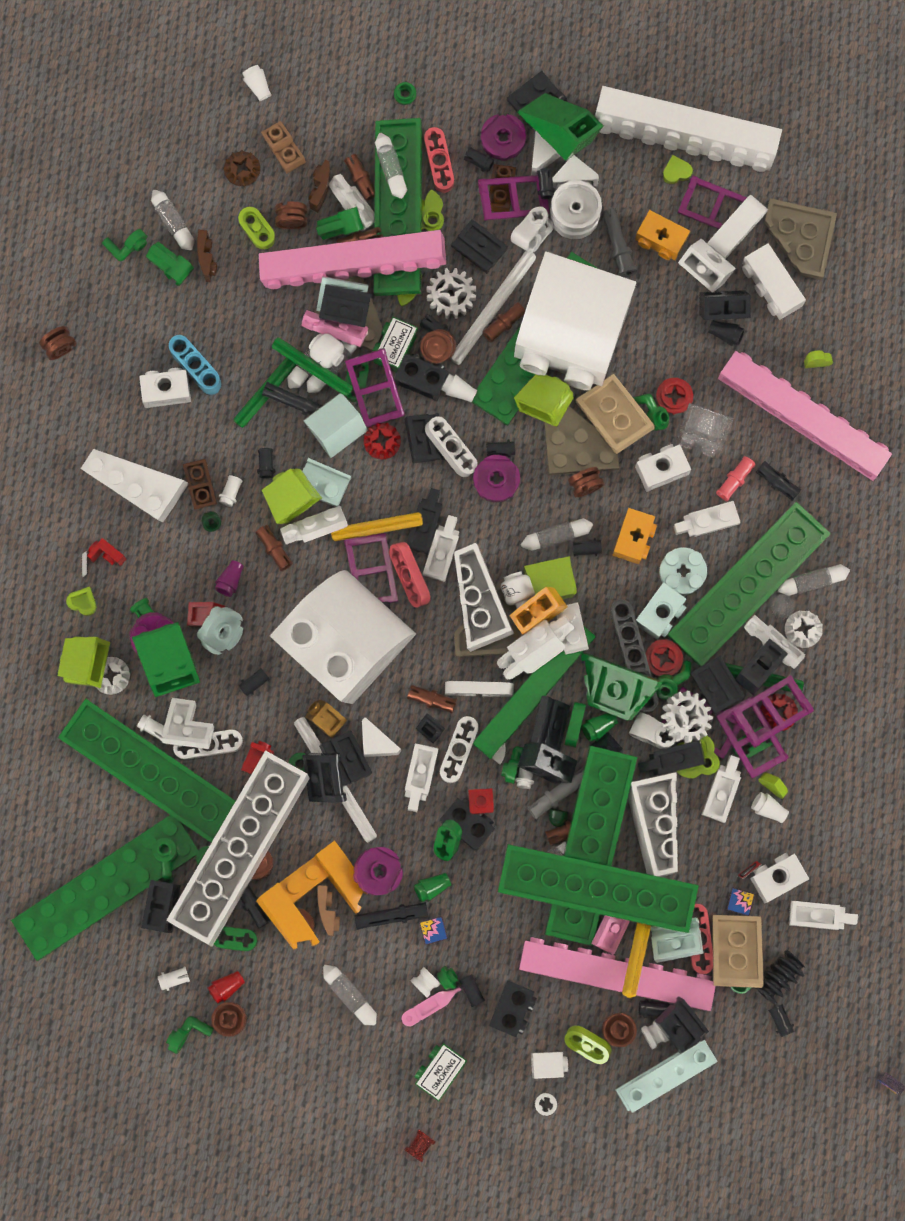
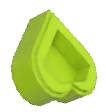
(677, 170)
(818, 359)
(83, 601)
(773, 784)

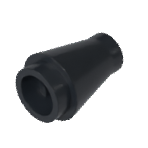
(727, 332)

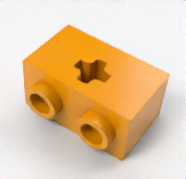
(653, 227)
(635, 522)
(542, 606)

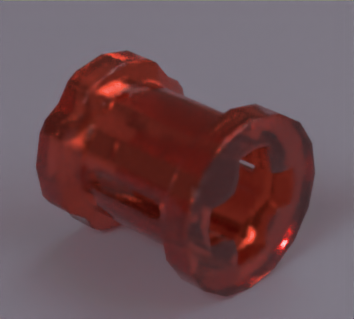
(420, 1145)

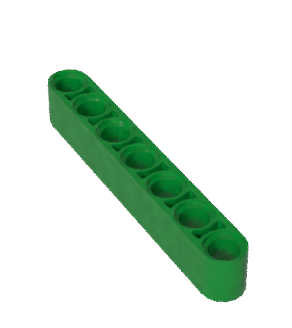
(525, 701)

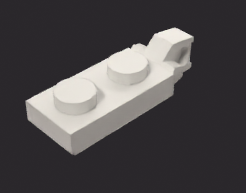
(350, 198)
(708, 520)
(315, 526)
(442, 550)
(758, 628)
(420, 775)
(722, 791)
(820, 915)

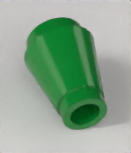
(598, 726)
(430, 887)

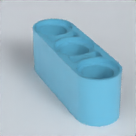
(190, 355)

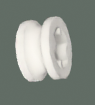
(552, 1100)

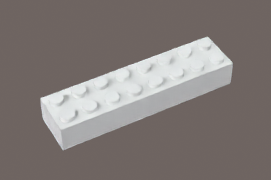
(687, 129)
(238, 848)

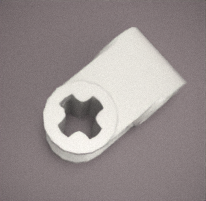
(532, 232)
(648, 729)

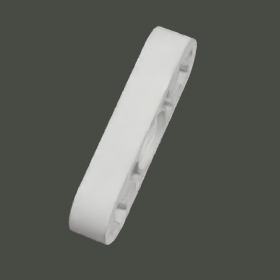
(441, 446)
(469, 688)
(226, 747)
(459, 768)

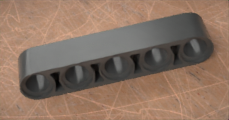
(633, 645)

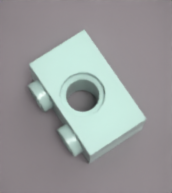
(663, 598)

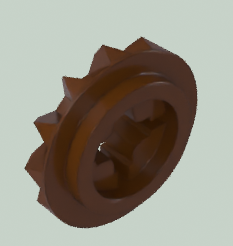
(244, 177)

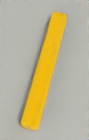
(378, 526)
(636, 960)

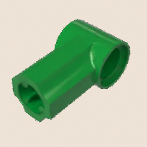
(343, 223)
(172, 265)

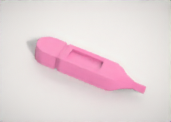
(428, 1007)

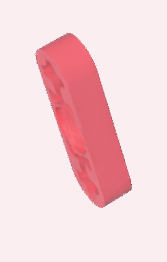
(444, 152)
(415, 587)
(707, 956)

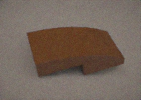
(321, 180)
(499, 194)
(206, 260)
(199, 484)

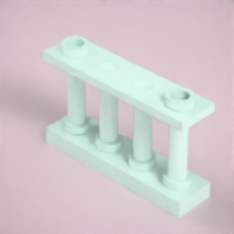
(665, 1076)

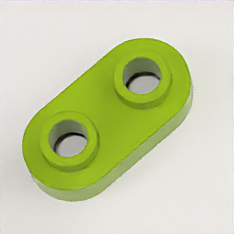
(257, 228)
(588, 1044)

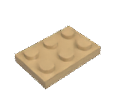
(615, 414)
(737, 951)

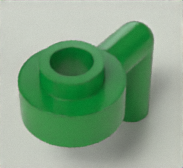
(135, 241)
(657, 415)
(673, 682)
(510, 769)
(166, 858)
(177, 1038)

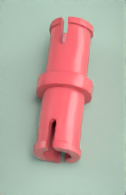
(735, 478)

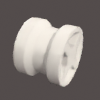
(425, 982)
(653, 1035)

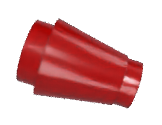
(225, 987)

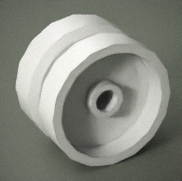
(563, 212)

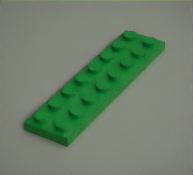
(399, 215)
(506, 378)
(748, 584)
(147, 770)
(594, 832)
(598, 888)
(101, 889)

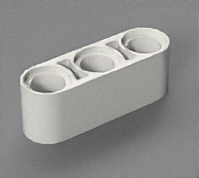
(737, 226)

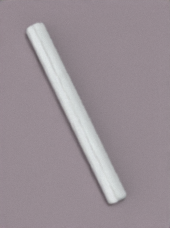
(493, 307)
(350, 805)

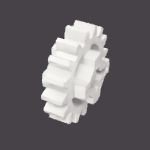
(442, 295)
(686, 717)

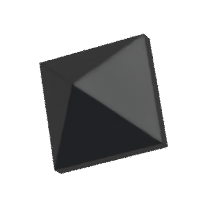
(430, 728)
(607, 742)

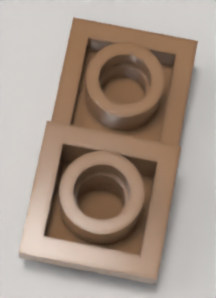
(283, 147)
(329, 919)

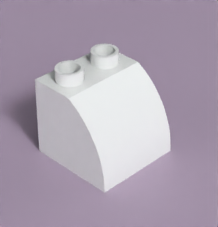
(573, 321)
(343, 636)

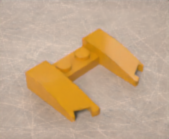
(280, 899)

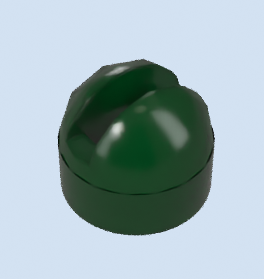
(214, 526)
(557, 817)

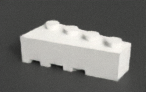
(142, 486)
(481, 606)
(655, 822)

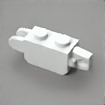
(535, 647)

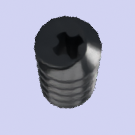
(781, 976)

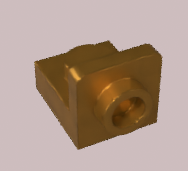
(325, 717)

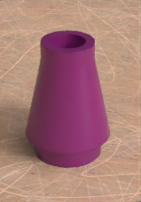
(229, 579)

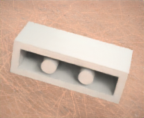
(773, 282)

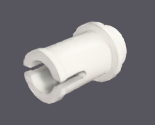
(230, 491)
(150, 726)
(524, 779)
(172, 978)

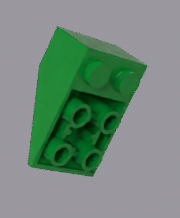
(562, 124)
(166, 659)

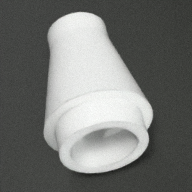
(256, 81)
(458, 388)
(769, 807)

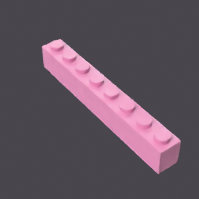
(352, 259)
(805, 415)
(610, 974)

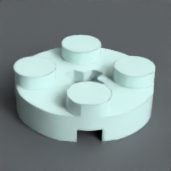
(692, 560)
(210, 630)

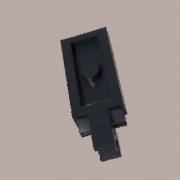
(421, 537)
(674, 759)

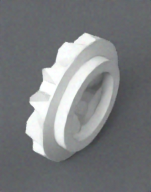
(798, 638)
(119, 681)

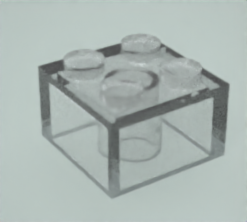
(704, 430)

